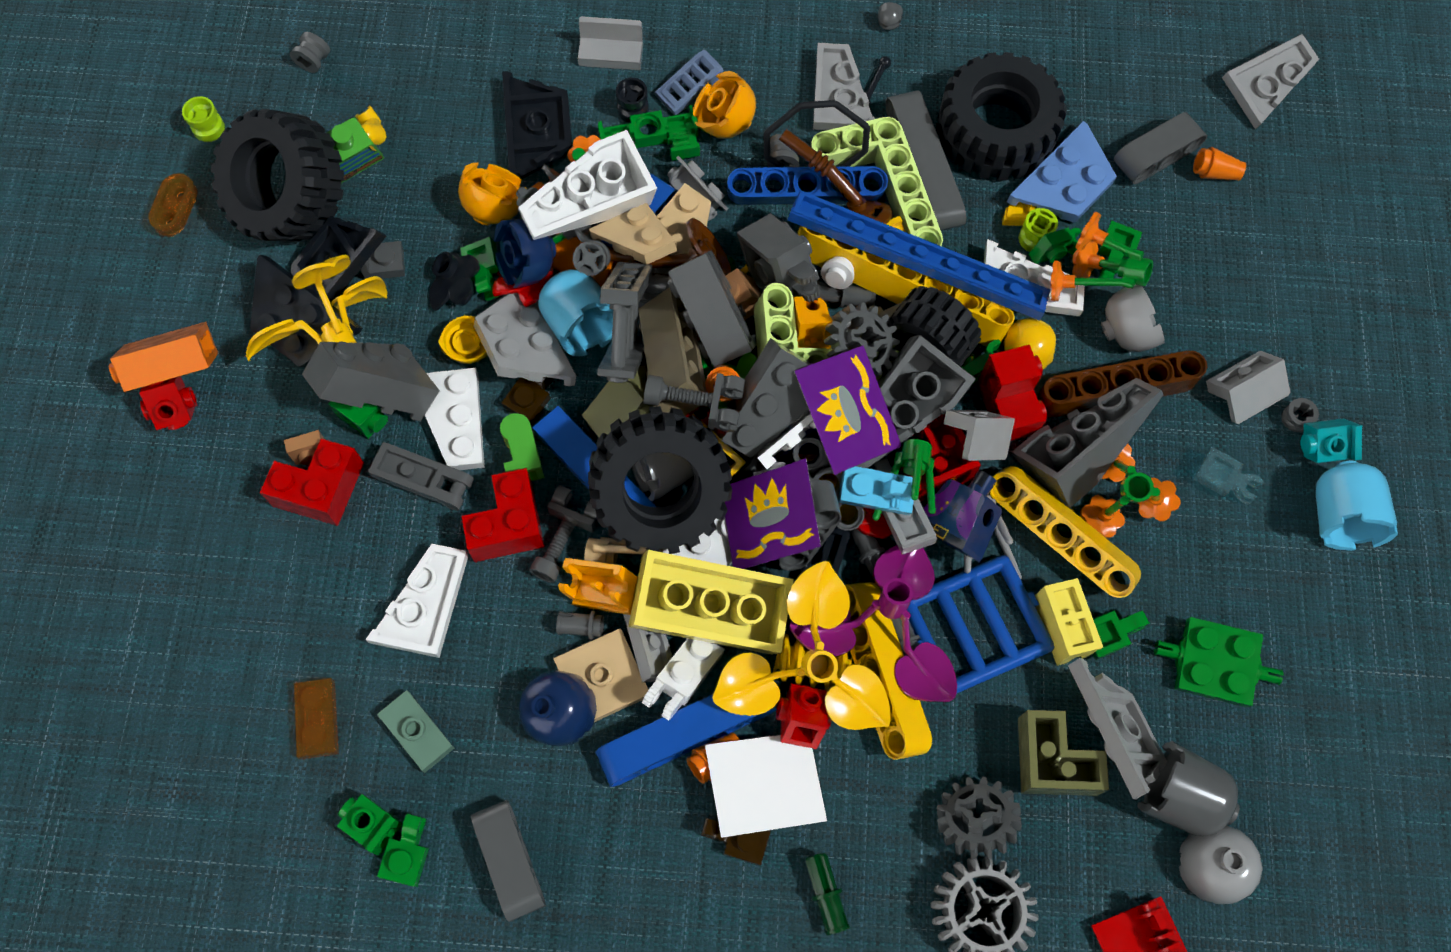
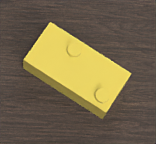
(710, 602)

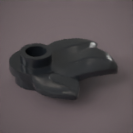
(452, 279)

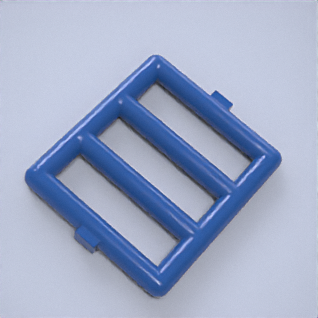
(1012, 656)

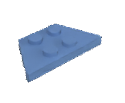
(1068, 178)

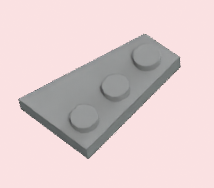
(1269, 77)
(838, 81)

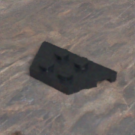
(535, 124)
(336, 239)
(278, 300)

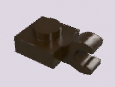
(528, 397)
(743, 847)

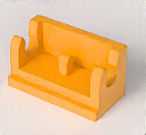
(811, 324)
(599, 586)

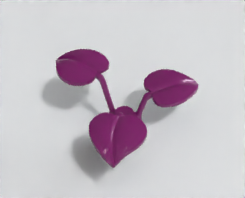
(927, 670)

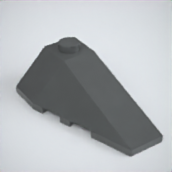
(920, 388)
(1081, 450)

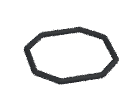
(818, 104)

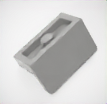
(610, 43)
(1251, 385)
(987, 433)

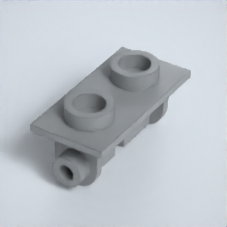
(691, 175)

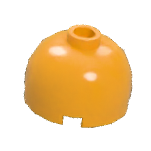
(725, 106)
(489, 193)

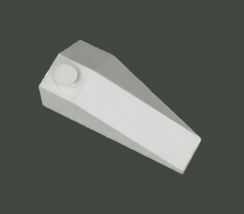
(592, 189)

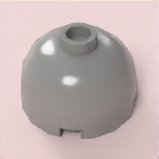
(1132, 320)
(1220, 866)

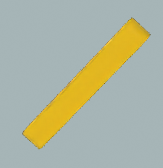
(896, 282)

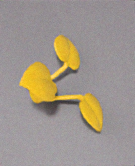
(335, 329)
(855, 699)

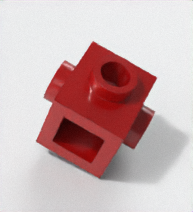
(168, 403)
(803, 716)

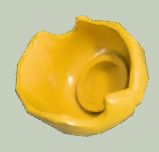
(1032, 332)

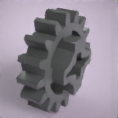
(864, 330)
(984, 816)

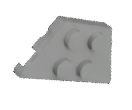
(522, 342)
(1123, 728)

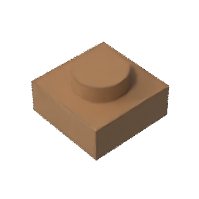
(303, 447)

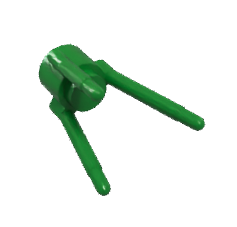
(916, 462)

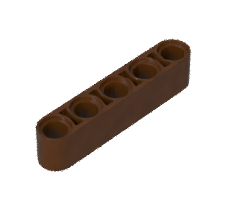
(1102, 380)

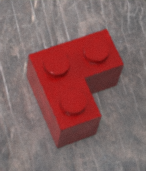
(1009, 388)
(947, 452)
(320, 490)
(510, 527)

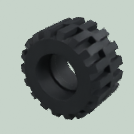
(938, 320)

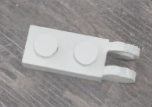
(684, 674)

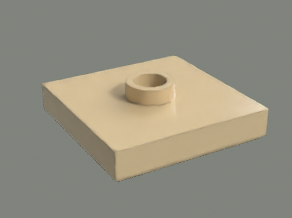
(607, 670)

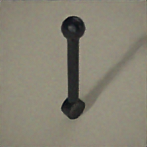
(884, 63)

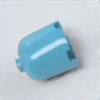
(574, 312)
(1354, 506)

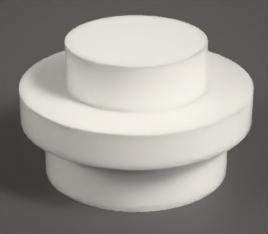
(838, 272)

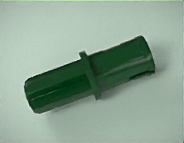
(827, 894)

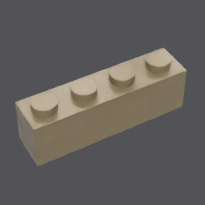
(671, 347)

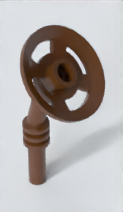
(827, 168)
(701, 241)

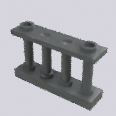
(623, 293)

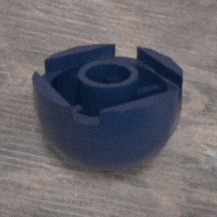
(521, 257)
(557, 708)

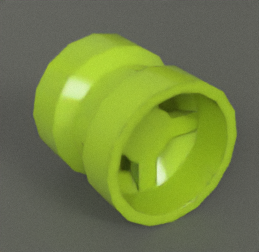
(203, 119)
(1036, 224)

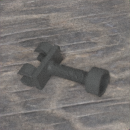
(722, 419)
(546, 566)

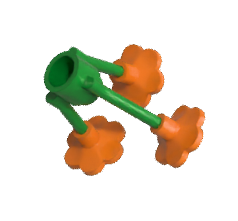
(1085, 259)
(1154, 497)

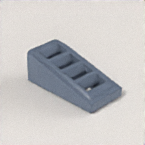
(702, 67)

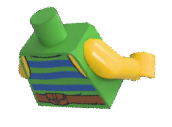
(358, 142)

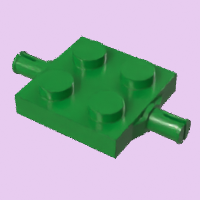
(1218, 662)

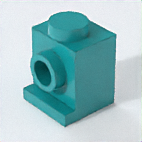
(1332, 440)

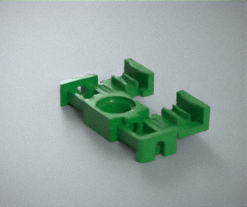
(676, 130)

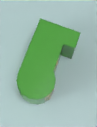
(521, 441)

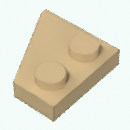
(683, 206)
(636, 234)

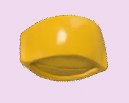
(461, 341)

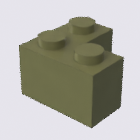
(616, 402)
(1048, 763)

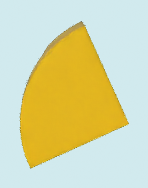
(1016, 214)

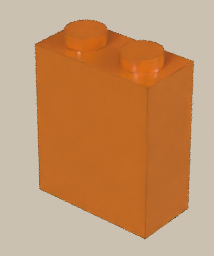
(163, 357)

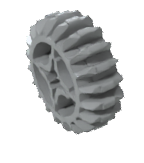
(995, 927)

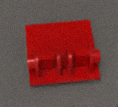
(1140, 930)

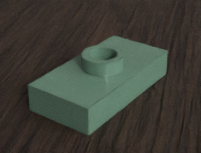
(415, 731)

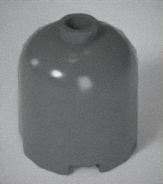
(1192, 793)

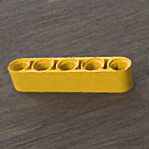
(1082, 533)
(879, 650)

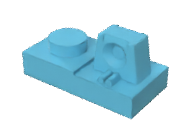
(876, 490)

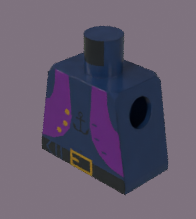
(966, 515)

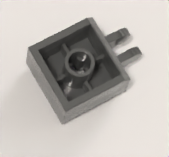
(779, 256)

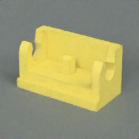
(1068, 621)

